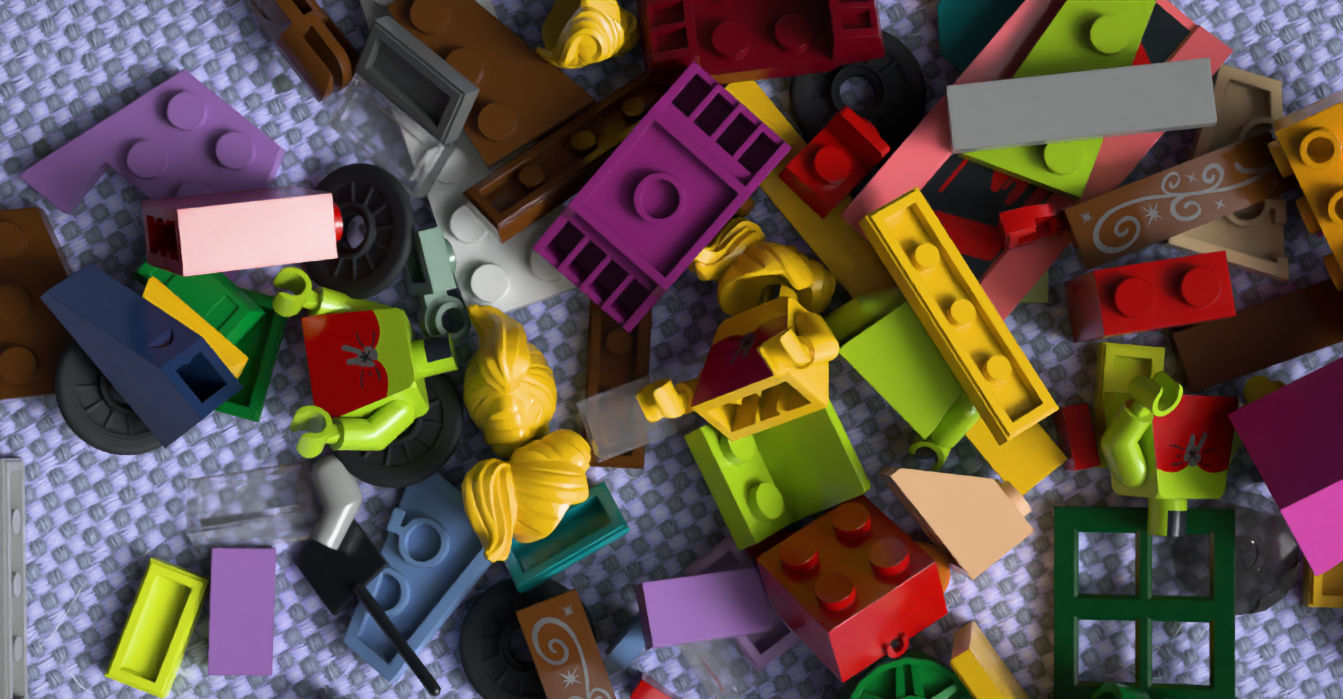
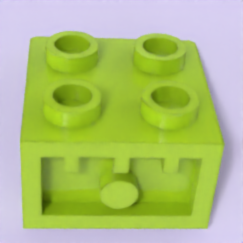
(778, 473)

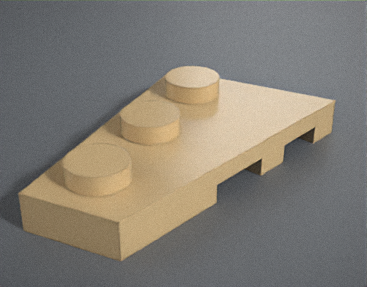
(1253, 235)

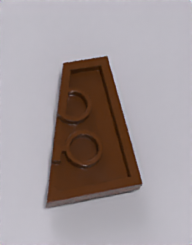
(518, 91)
(29, 331)

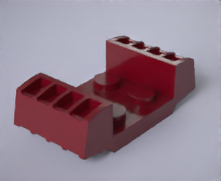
(756, 37)

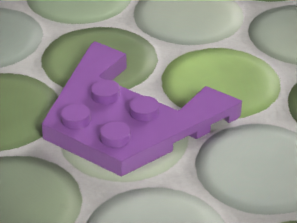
(165, 144)

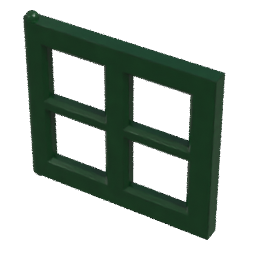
(1143, 607)

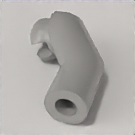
(339, 497)

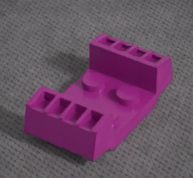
(661, 196)

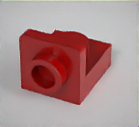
(835, 161)

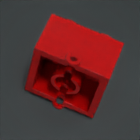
(853, 586)

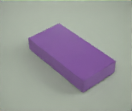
(702, 608)
(242, 611)

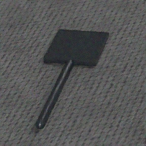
(344, 574)

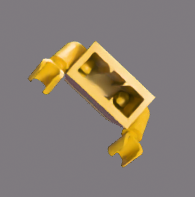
(758, 371)

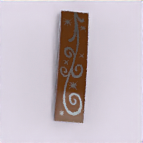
(1175, 200)
(564, 648)

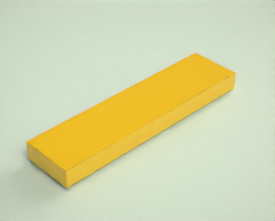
(958, 315)

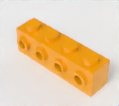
(1313, 151)

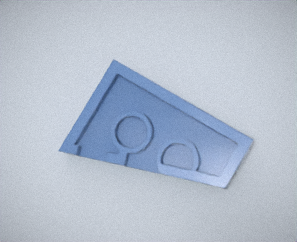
(429, 573)

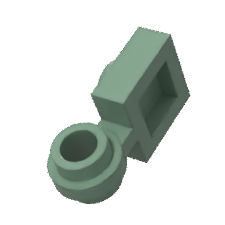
(430, 276)

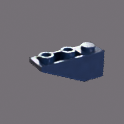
(144, 352)

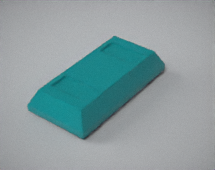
(579, 534)

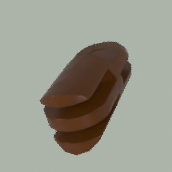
(309, 43)

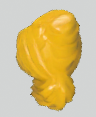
(587, 32)
(747, 263)
(507, 383)
(527, 493)

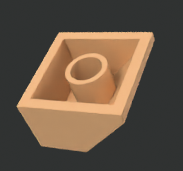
(962, 515)

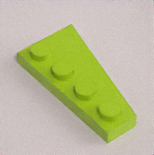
(1079, 38)

